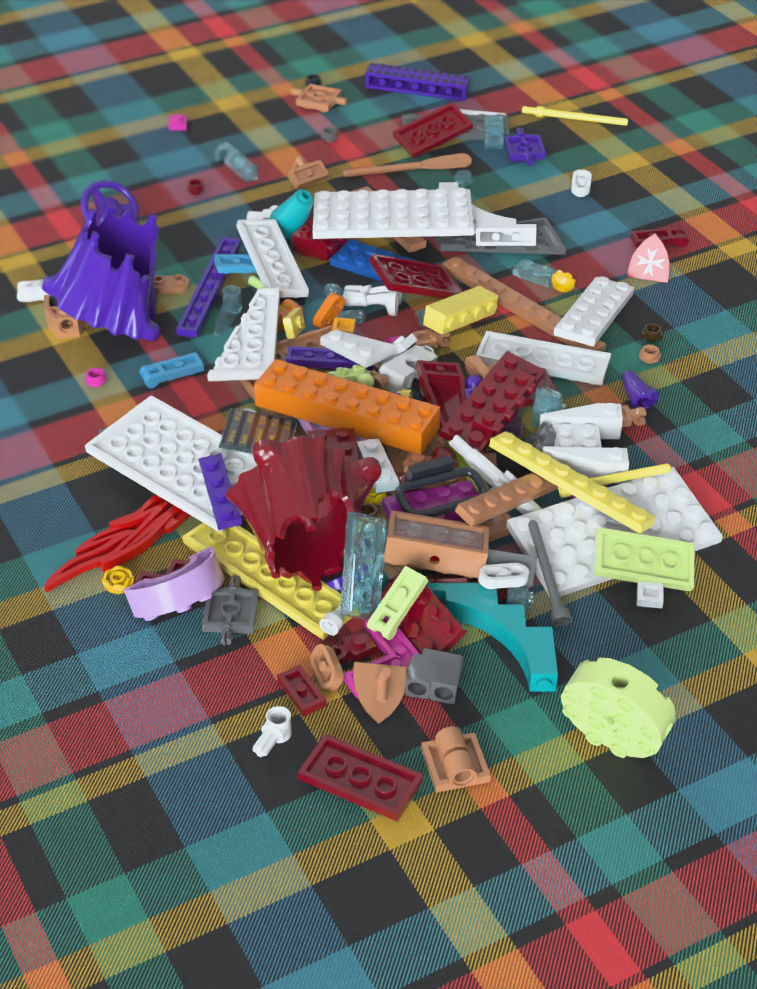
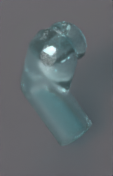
(359, 315)

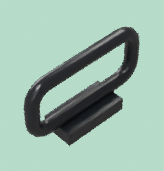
(432, 473)

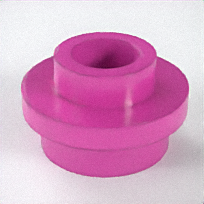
(95, 377)

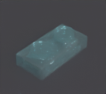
(534, 272)

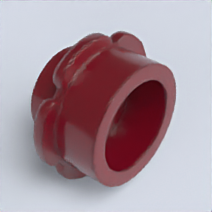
(195, 186)

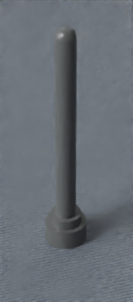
(559, 613)

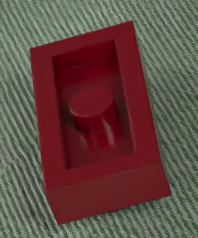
(301, 690)

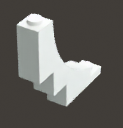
(496, 229)

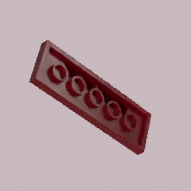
(494, 402)

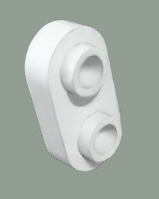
(581, 183)
(503, 575)

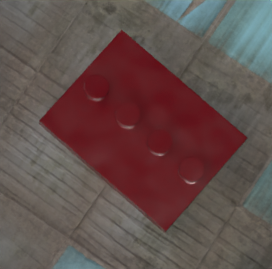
(414, 277)

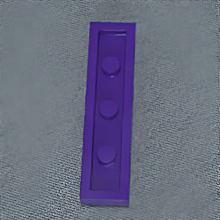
(318, 358)
(217, 483)

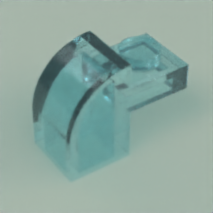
(493, 132)

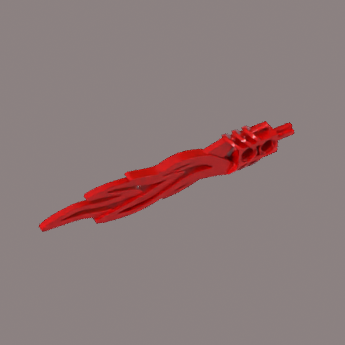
(127, 543)

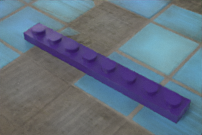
(206, 292)

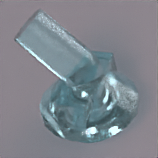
(332, 288)

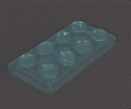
(362, 565)

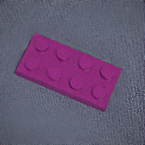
(434, 497)

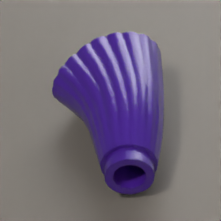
(638, 391)

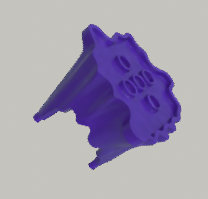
(111, 275)

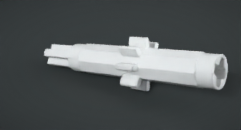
(488, 470)

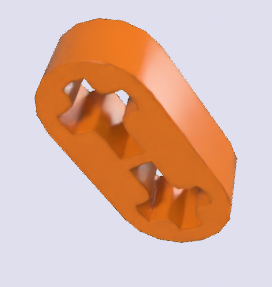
(329, 310)

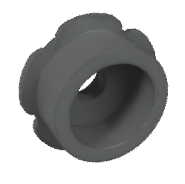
(329, 134)

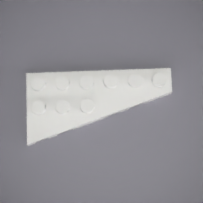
(253, 342)

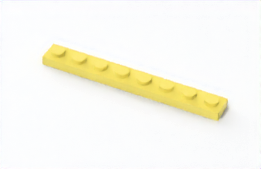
(573, 482)

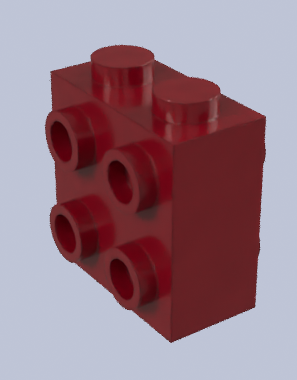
(318, 248)

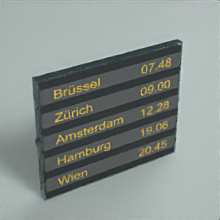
(247, 427)

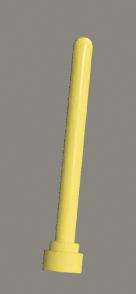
(625, 476)

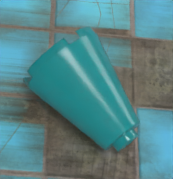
(293, 212)

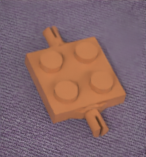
(318, 97)

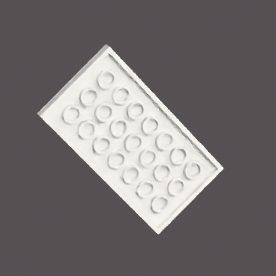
(392, 213)
(162, 453)
(571, 527)

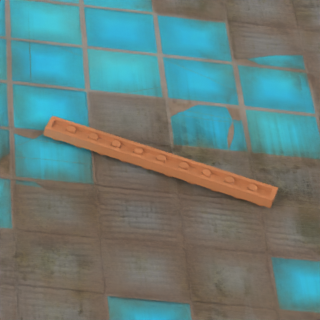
(512, 300)

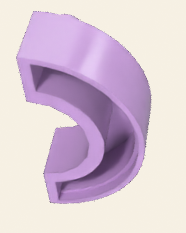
(178, 589)

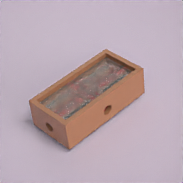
(436, 544)

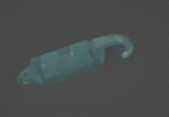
(238, 162)

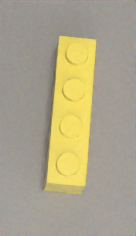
(460, 310)

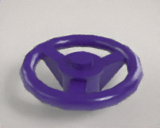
(101, 202)

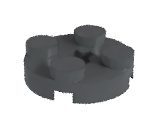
(543, 437)

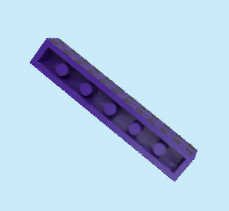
(418, 81)

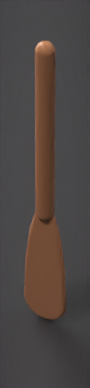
(443, 162)

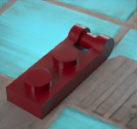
(668, 236)

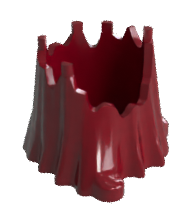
(301, 504)

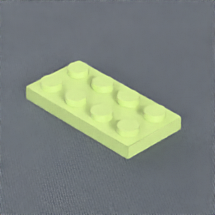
(644, 559)

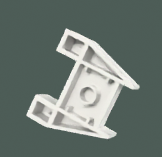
(579, 438)

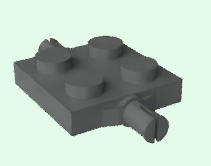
(231, 611)

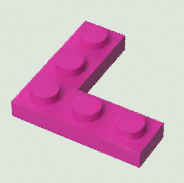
(397, 652)

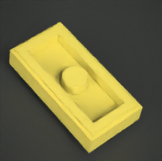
(294, 323)

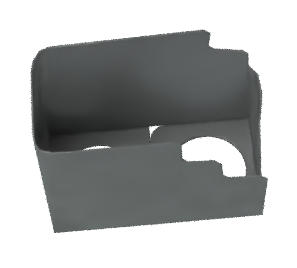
(434, 676)

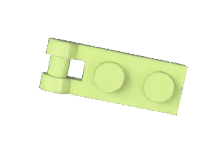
(397, 602)

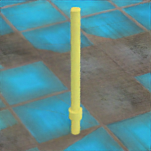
(540, 112)

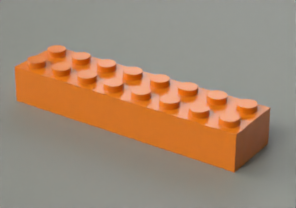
(348, 405)

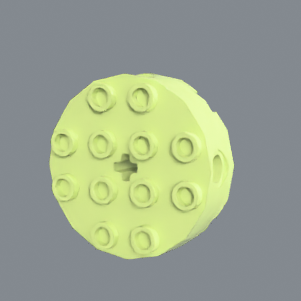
(618, 707)

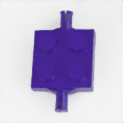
(524, 147)

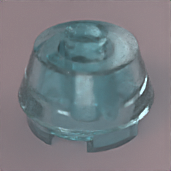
(545, 401)

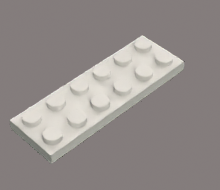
(272, 257)
(594, 311)
(557, 359)

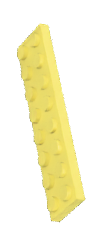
(242, 557)

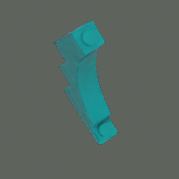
(506, 623)

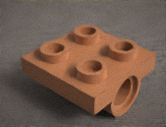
(455, 760)

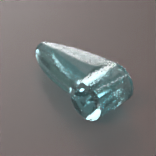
(229, 309)

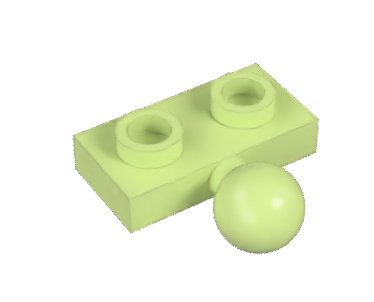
(356, 374)

